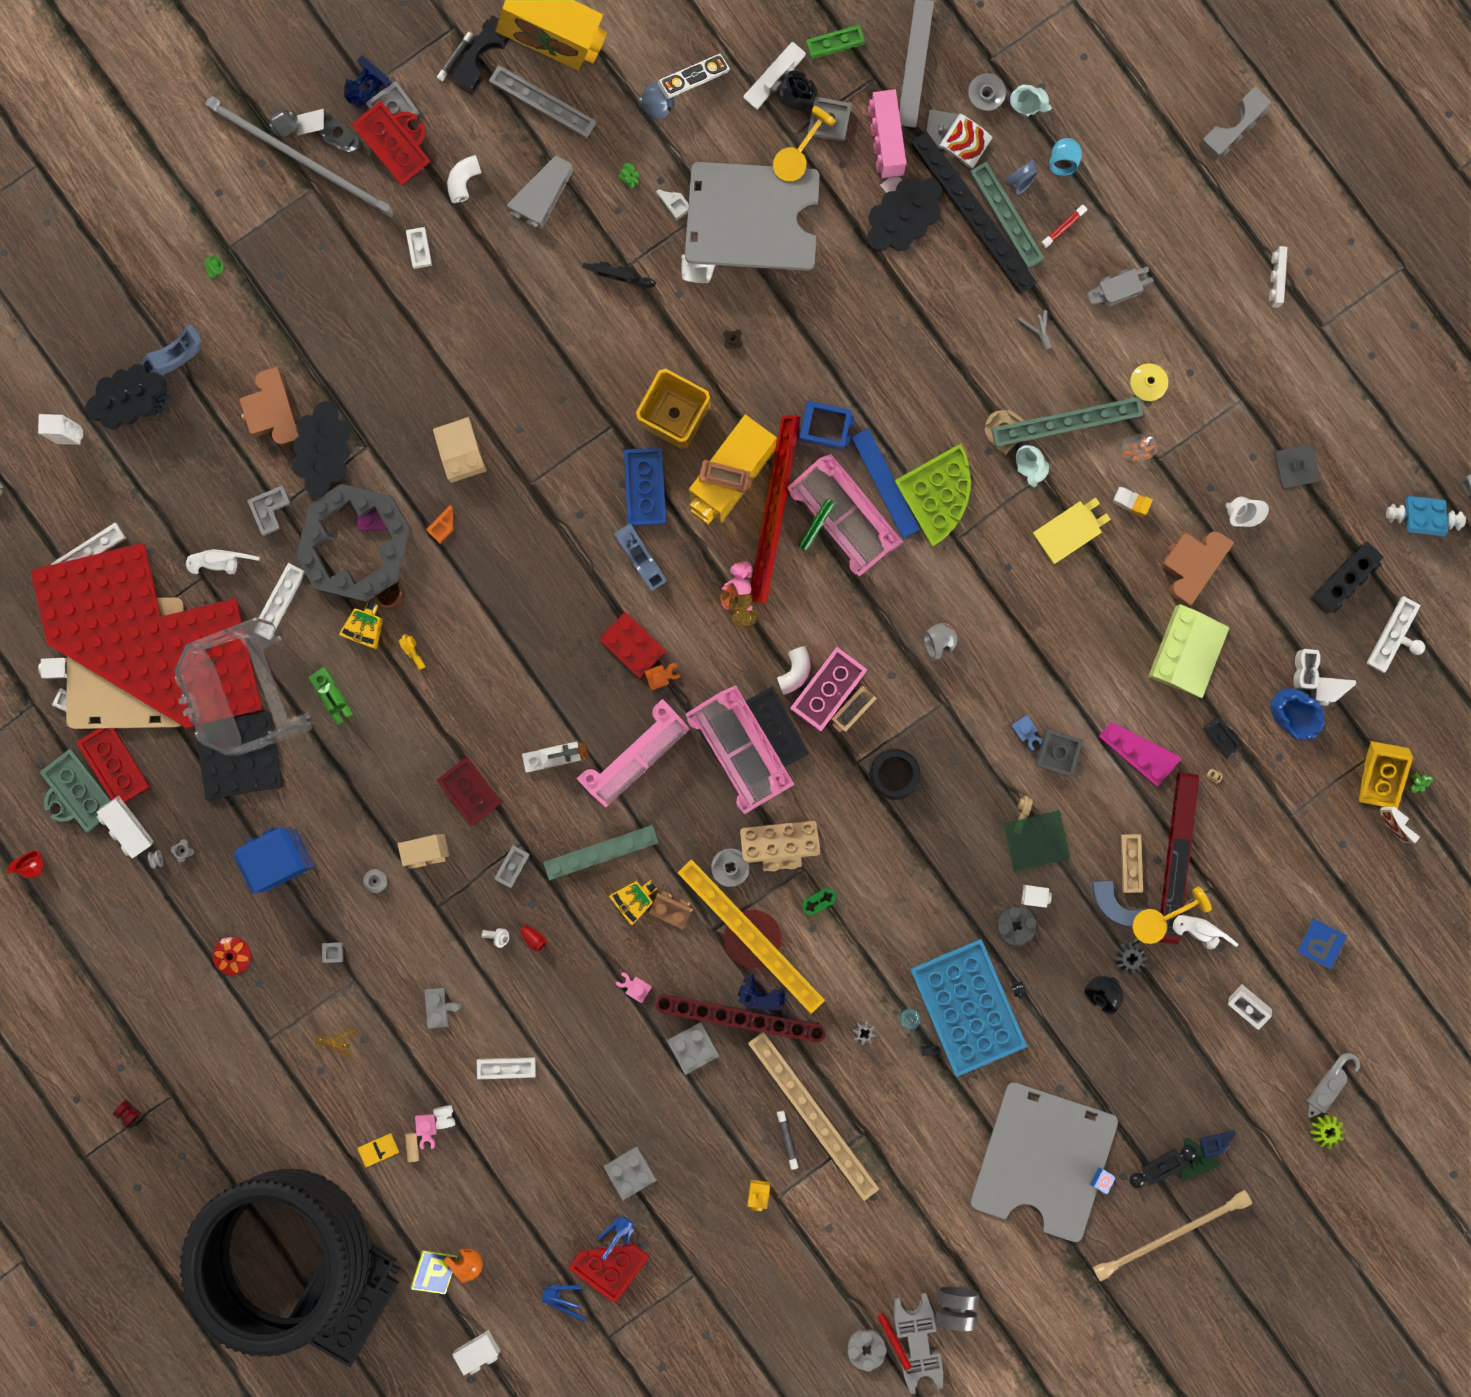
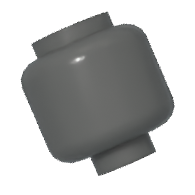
(283, 122)

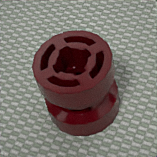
(127, 1114)

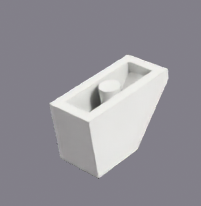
(1330, 690)

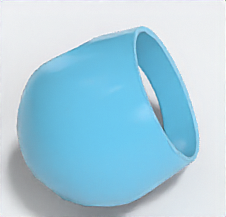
(1065, 150)

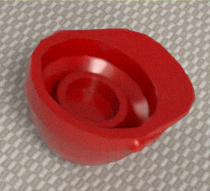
(27, 865)

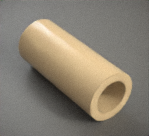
(412, 1147)

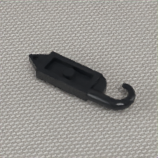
(620, 274)

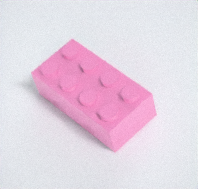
(888, 134)
(828, 689)

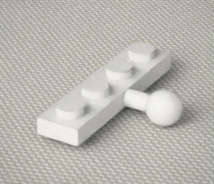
(1395, 635)

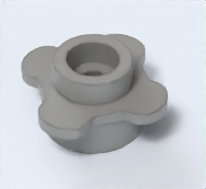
(176, 850)

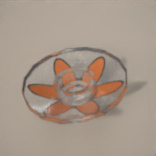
(1139, 447)

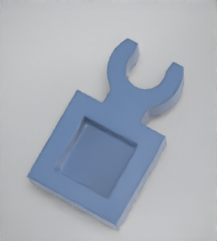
(1025, 730)

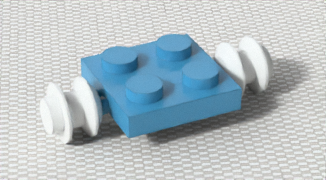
(1426, 516)

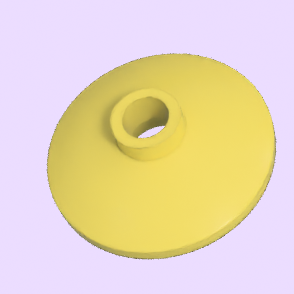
(1140, 385)

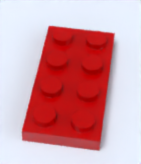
(113, 764)

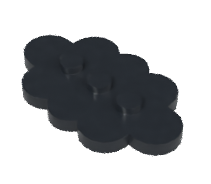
(904, 214)
(125, 396)
(321, 448)

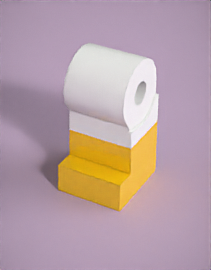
(1132, 502)

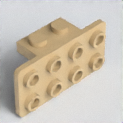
(780, 844)

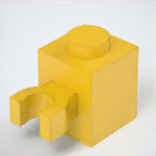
(758, 1195)

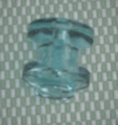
(909, 1018)

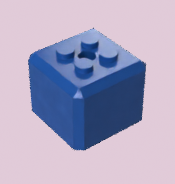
(272, 859)

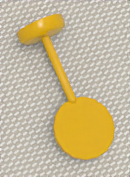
(790, 162)
(1151, 925)

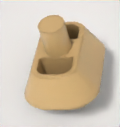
(1214, 775)

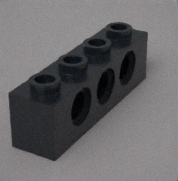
(1323, 596)

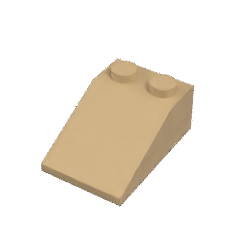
(459, 450)

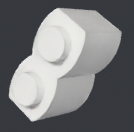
(1307, 674)

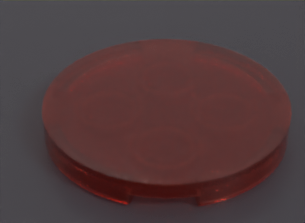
(739, 951)

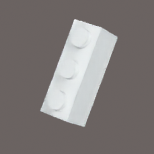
(59, 429)
(124, 827)

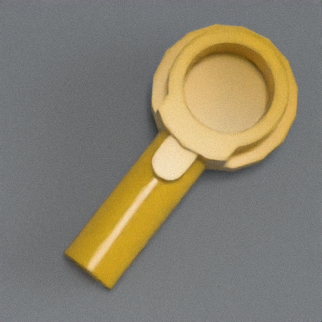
(408, 645)

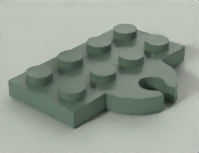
(74, 791)

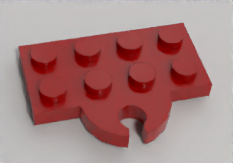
(393, 140)

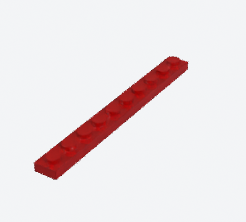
(774, 508)

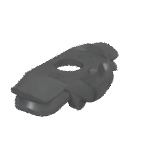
(348, 141)

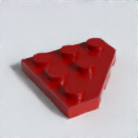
(612, 1274)

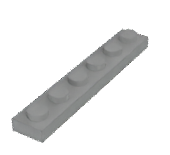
(542, 102)

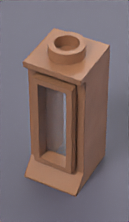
(725, 476)

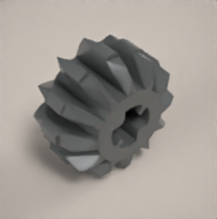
(1134, 965)

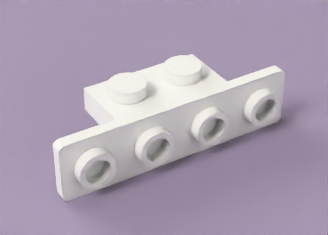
(773, 75)

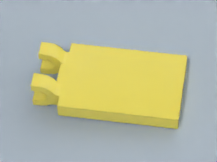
(1070, 530)

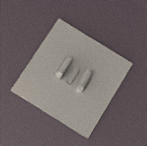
(939, 125)

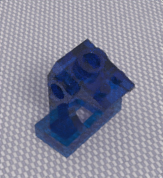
(372, 76)
(772, 1001)

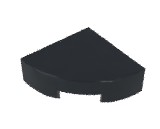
(930, 1050)

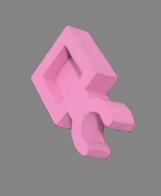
(637, 988)
(426, 1128)

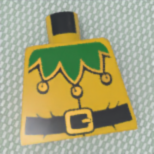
(363, 626)
(634, 900)

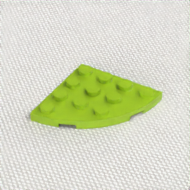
(938, 493)

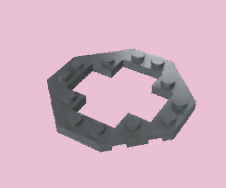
(315, 533)

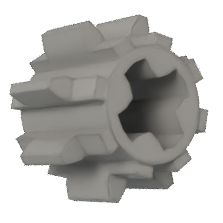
(862, 1038)

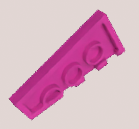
(1143, 755)

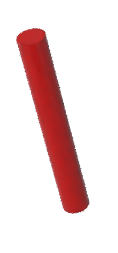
(894, 1341)

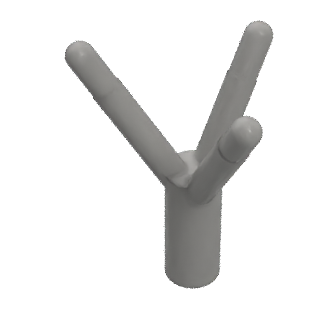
(1042, 333)

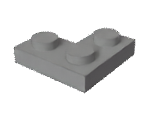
(264, 507)

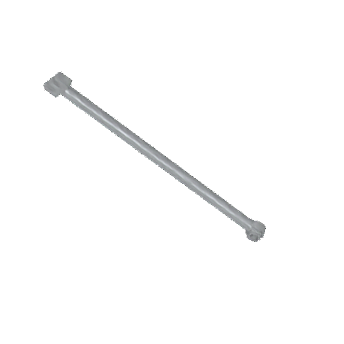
(214, 105)

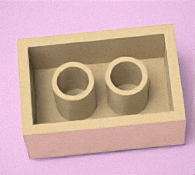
(427, 849)

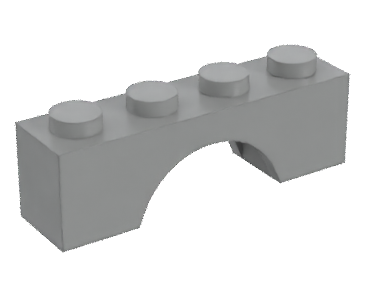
(1250, 108)

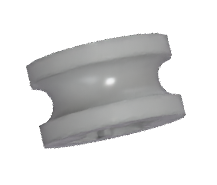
(155, 859)

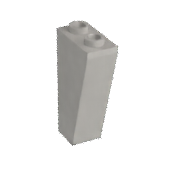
(541, 193)

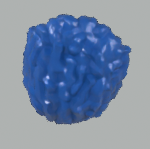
(1297, 714)

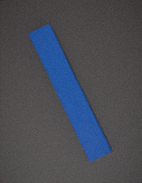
(885, 483)

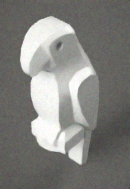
(216, 560)
(1201, 930)

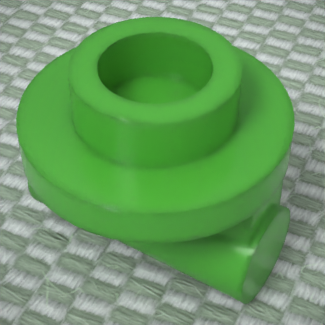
(213, 266)

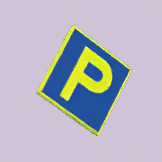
(432, 1273)

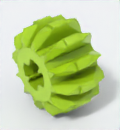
(1327, 1139)

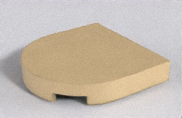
(997, 419)

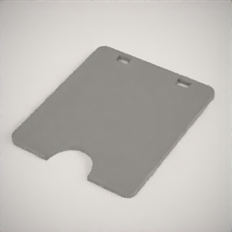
(749, 217)
(1045, 1159)

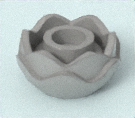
(380, 877)

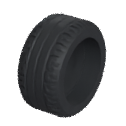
(915, 774)

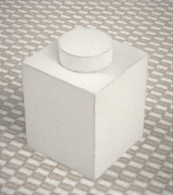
(53, 668)
(1036, 896)

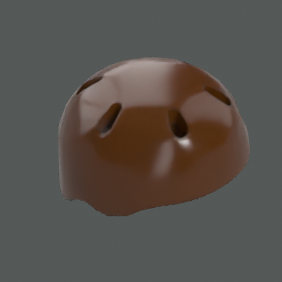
(392, 598)

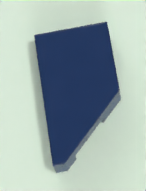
(1216, 1144)

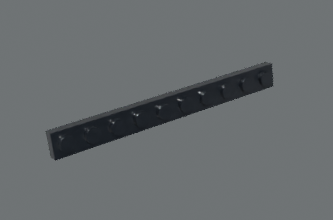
(973, 213)

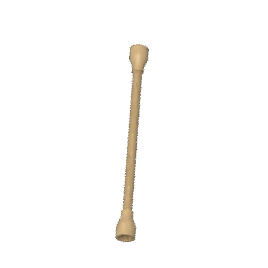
(1239, 1201)

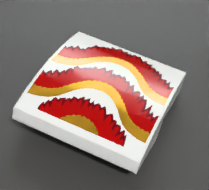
(966, 141)
(1396, 823)

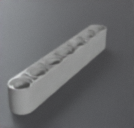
(915, 62)

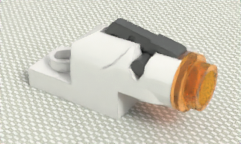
(555, 756)

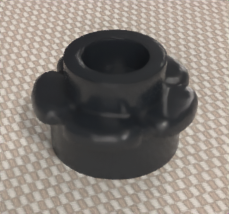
(1019, 990)

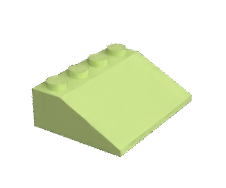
(1189, 651)

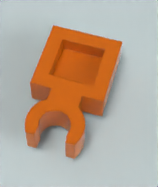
(658, 676)

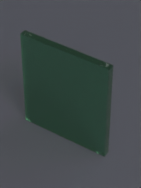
(1036, 840)

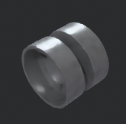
(956, 1309)

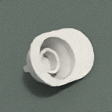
(1247, 512)

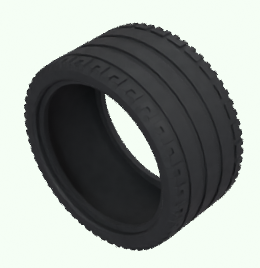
(211, 1284)

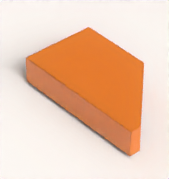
(442, 525)

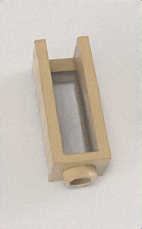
(853, 709)

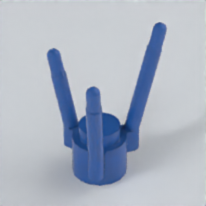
(623, 1227)
(552, 1298)

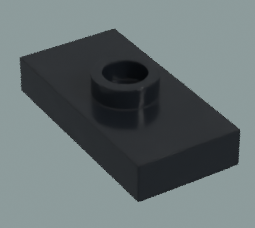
(1222, 737)

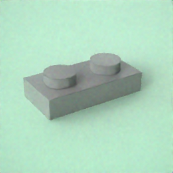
(512, 866)

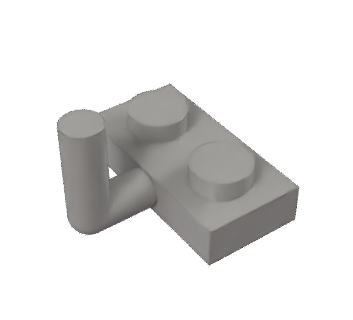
(437, 1007)

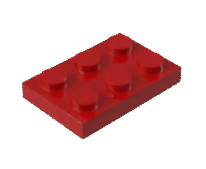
(632, 645)

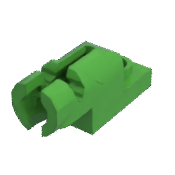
(330, 695)

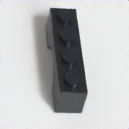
(467, 74)

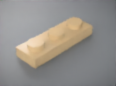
(1131, 863)

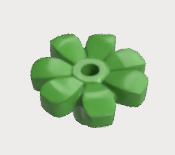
(628, 175)
(1420, 782)

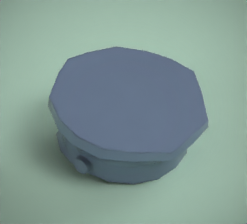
(1022, 177)

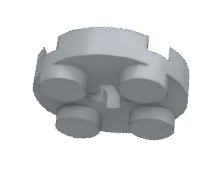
(719, 869)
(865, 1338)

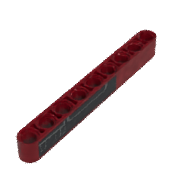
(1179, 850)
(747, 1024)

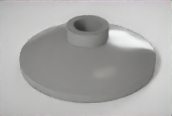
(987, 83)

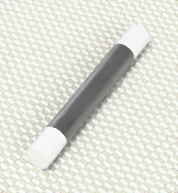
(787, 1139)

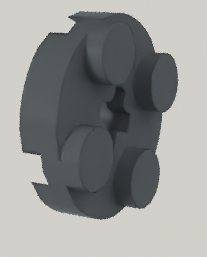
(1027, 924)

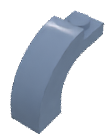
(175, 354)
(640, 557)
(1106, 903)

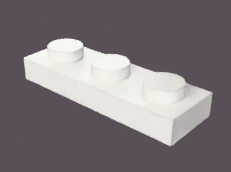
(1278, 276)

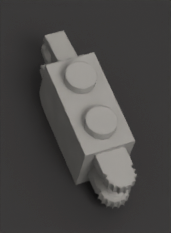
(1119, 288)

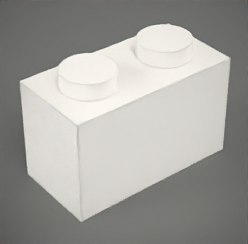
(1250, 1007)
(476, 1353)

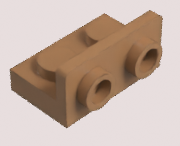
(671, 910)

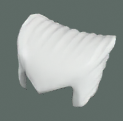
(696, 272)

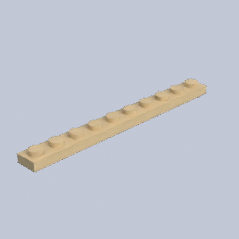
(813, 1116)

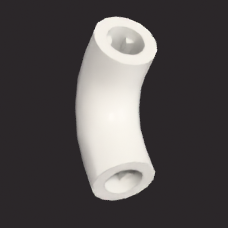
(458, 177)
(799, 671)

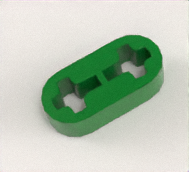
(822, 905)

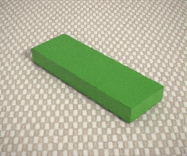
(835, 42)

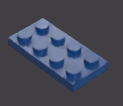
(645, 486)

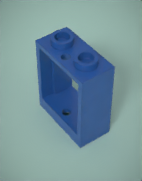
(804, 437)

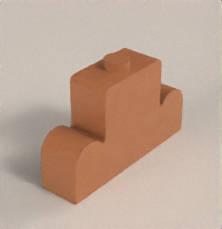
(270, 409)
(1194, 563)

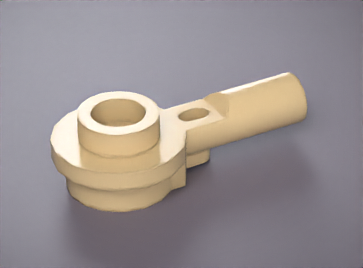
(1025, 807)

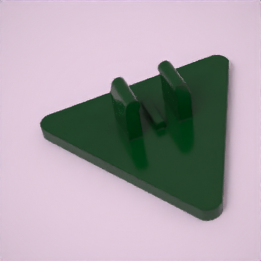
(1199, 1164)

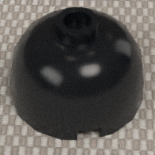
(797, 91)
(1105, 992)

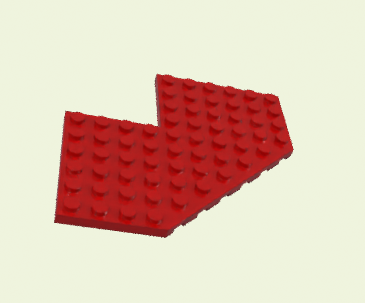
(110, 621)

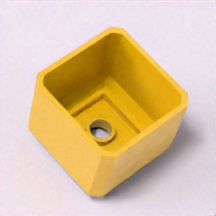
(668, 393)

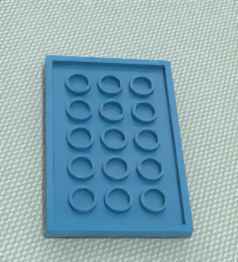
(968, 1007)

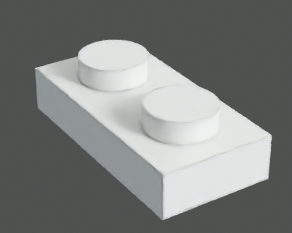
(419, 248)

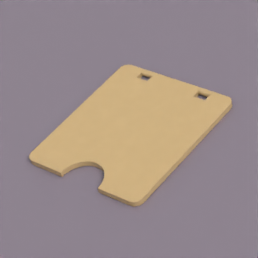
(96, 697)

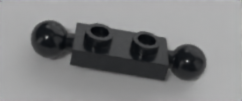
(1163, 1167)

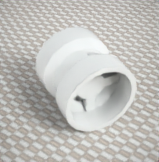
(444, 1117)

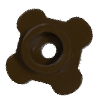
(733, 334)

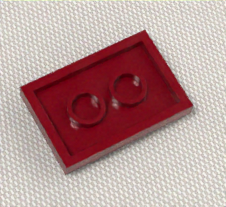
(469, 791)

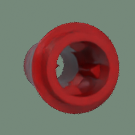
(534, 939)

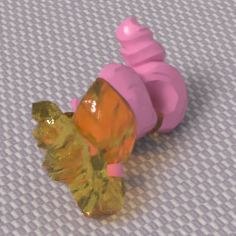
(737, 595)

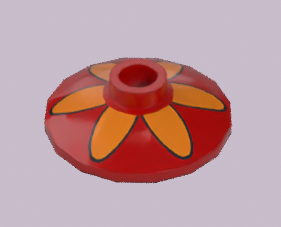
(240, 952)

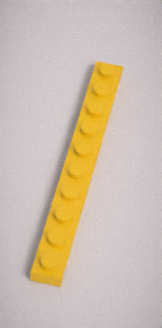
(751, 936)

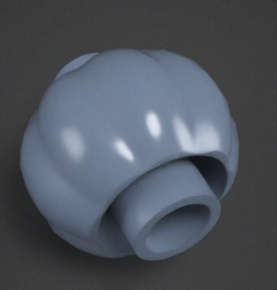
(655, 102)

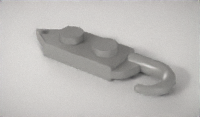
(1330, 1086)

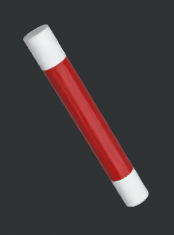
(1066, 224)

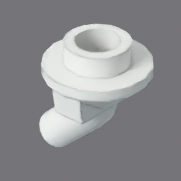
(500, 937)

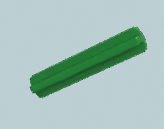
(816, 524)

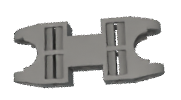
(915, 1327)

